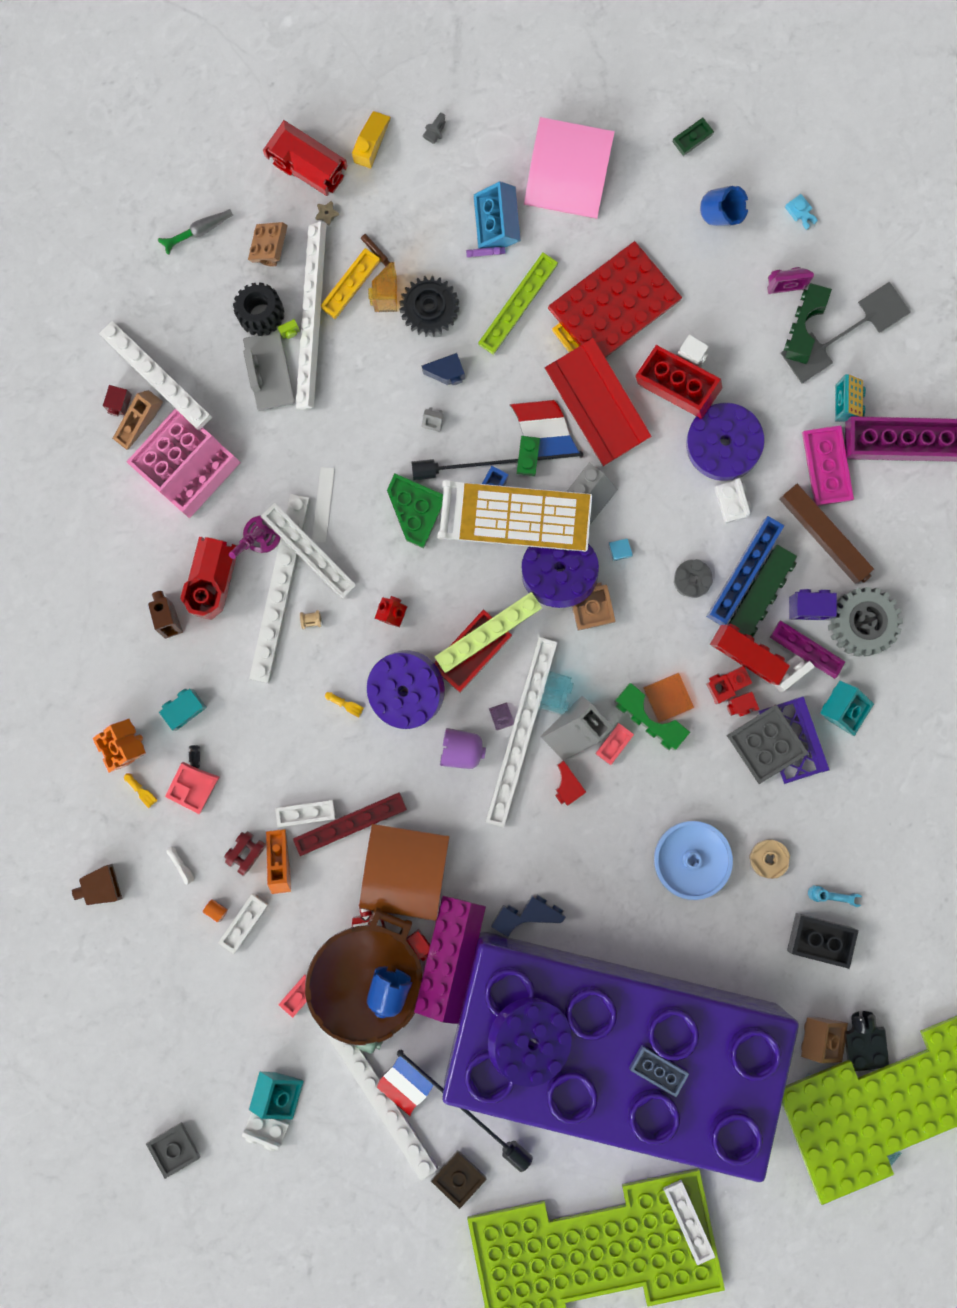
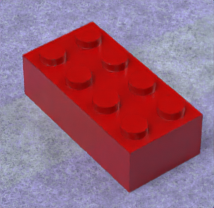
(466, 671)

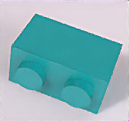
(182, 709)

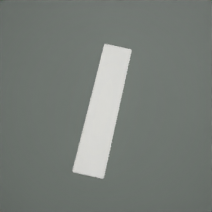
(323, 504)

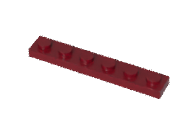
(349, 824)

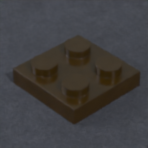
(458, 1179)

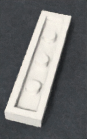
(689, 1222)

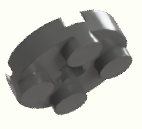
(688, 588)

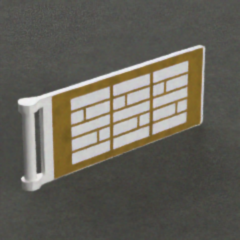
(517, 516)

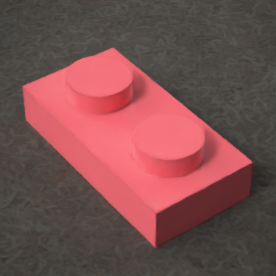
(614, 744)
(295, 998)

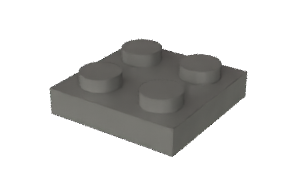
(173, 1150)

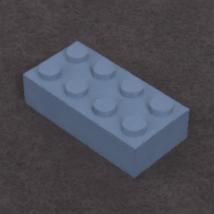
(658, 1071)

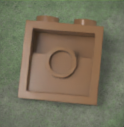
(595, 609)

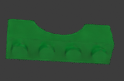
(632, 701)

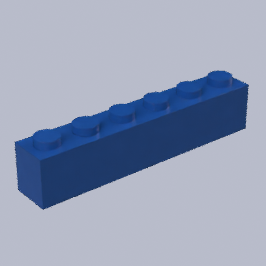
(745, 571)

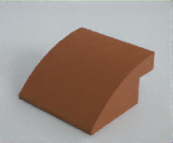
(404, 872)

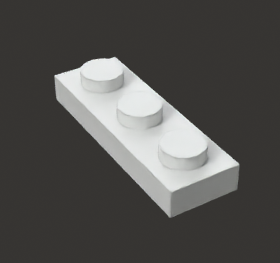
(305, 813)
(243, 923)

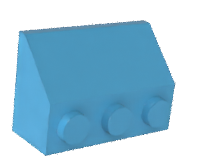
(497, 216)

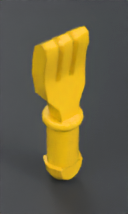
(350, 707)
(145, 795)

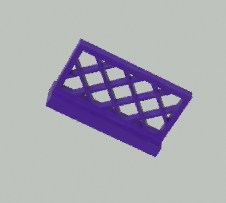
(811, 737)

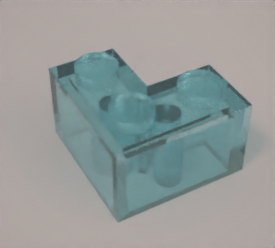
(555, 693)

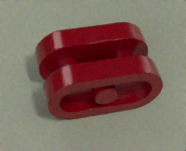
(244, 841)

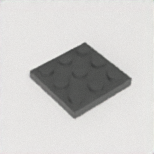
(767, 744)

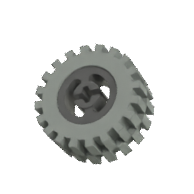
(874, 640)

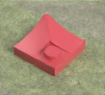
(191, 787)

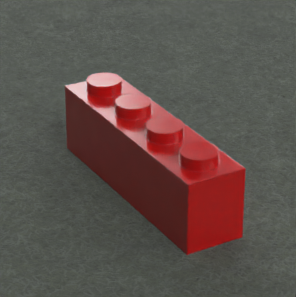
(750, 654)

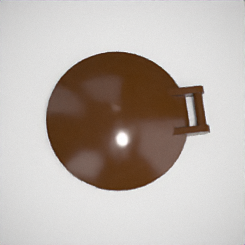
(343, 974)

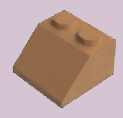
(823, 1040)

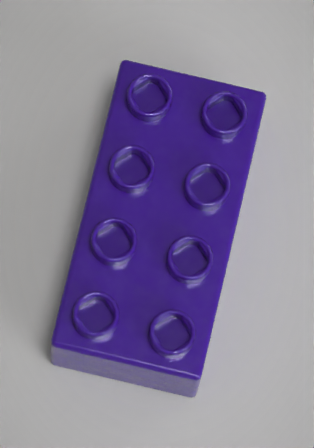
(726, 1041)

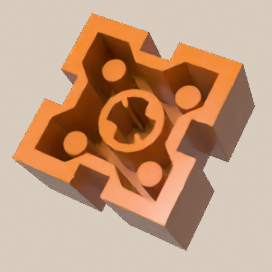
(119, 745)

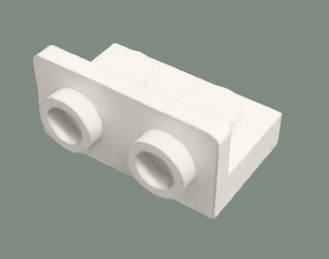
(733, 500)
(797, 669)
(265, 1131)

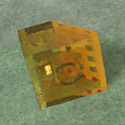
(384, 290)

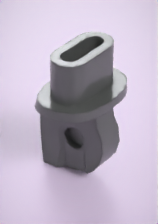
(433, 131)

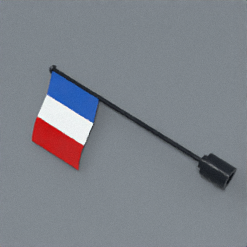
(537, 420)
(410, 1085)

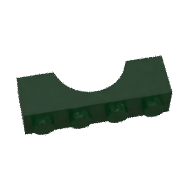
(814, 304)

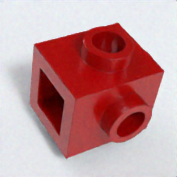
(391, 611)

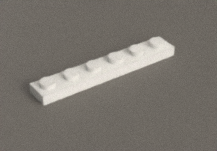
(308, 550)

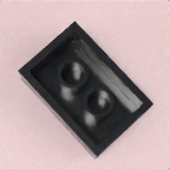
(822, 940)

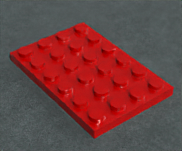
(615, 300)

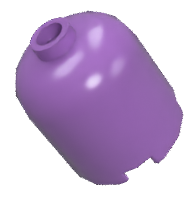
(462, 749)

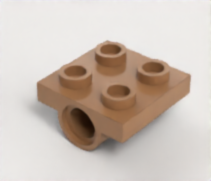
(267, 243)

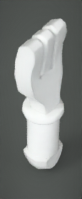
(184, 871)

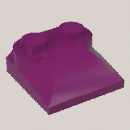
(789, 280)

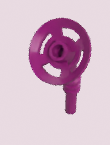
(258, 535)

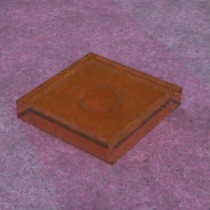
(668, 697)

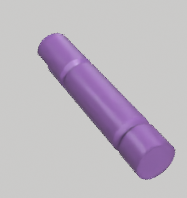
(485, 251)

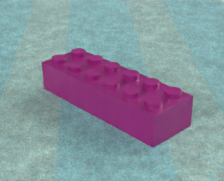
(901, 439)
(450, 960)

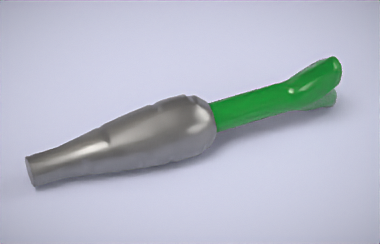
(196, 229)

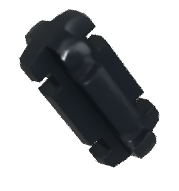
(194, 755)

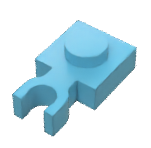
(800, 209)

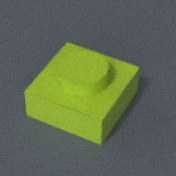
(289, 329)

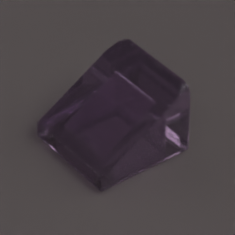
(501, 716)

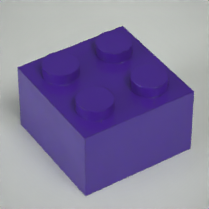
(813, 606)

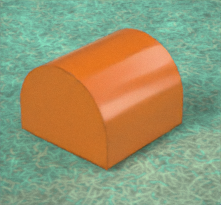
(215, 910)

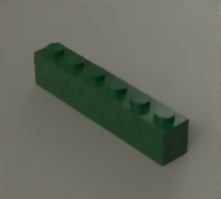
(763, 590)

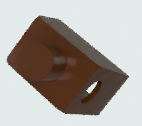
(164, 616)
(98, 887)

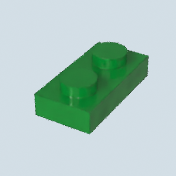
(528, 455)

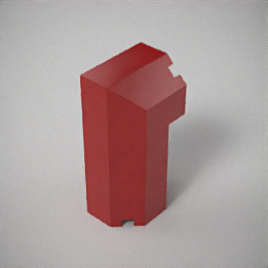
(305, 158)
(209, 578)

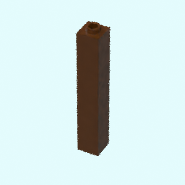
(827, 534)

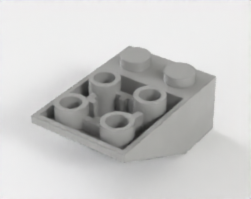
(576, 729)

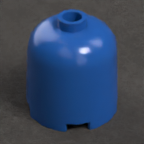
(724, 206)
(388, 992)

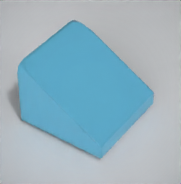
(620, 549)

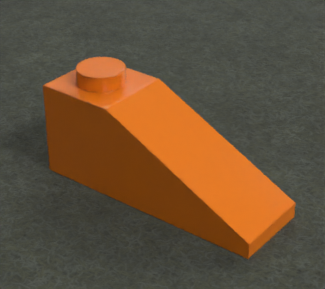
(278, 862)

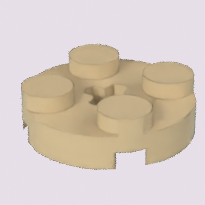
(758, 857)

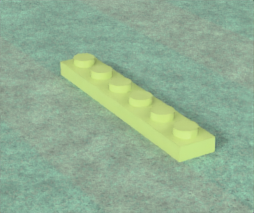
(488, 632)

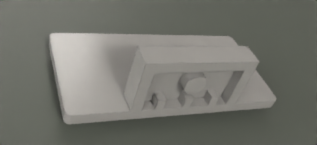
(268, 371)

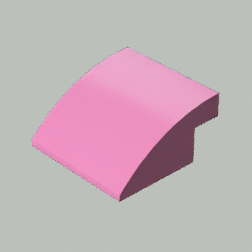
(568, 167)
(183, 463)

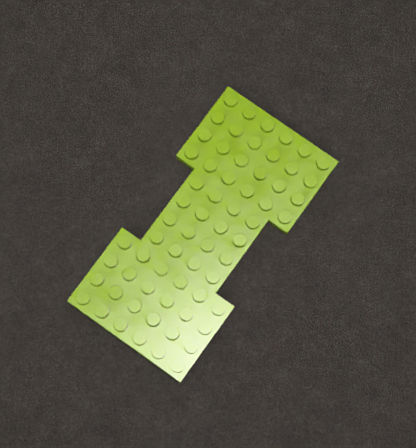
(854, 1123)
(595, 1253)

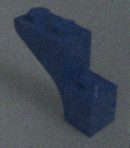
(534, 911)

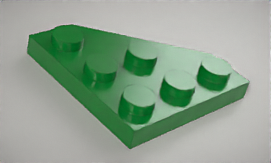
(415, 508)

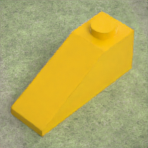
(370, 139)

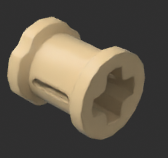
(310, 619)

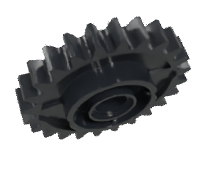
(429, 319)

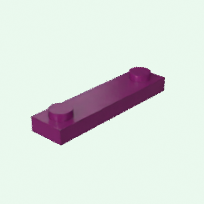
(807, 649)

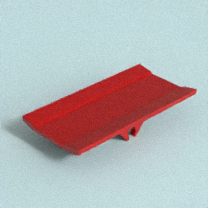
(597, 402)

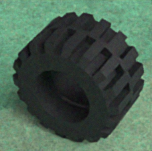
(252, 297)

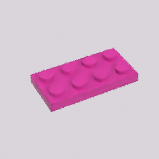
(827, 465)

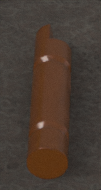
(373, 247)

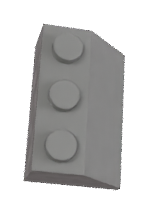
(596, 483)

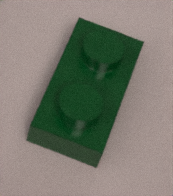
(693, 136)

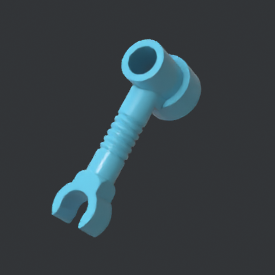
(818, 894)

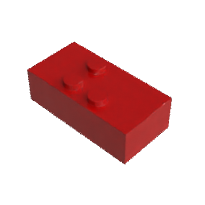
(679, 381)

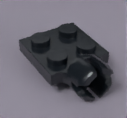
(866, 1043)

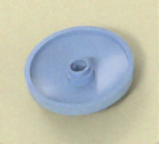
(693, 860)

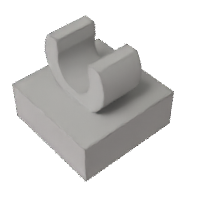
(432, 419)

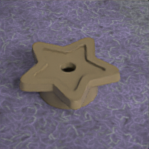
(326, 217)

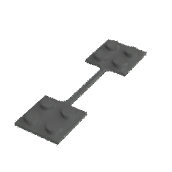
(880, 307)

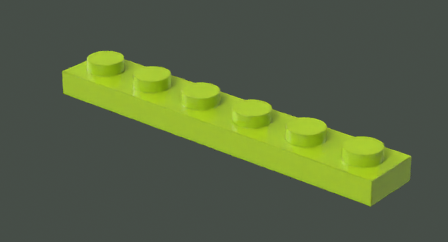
(518, 303)

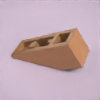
(137, 418)

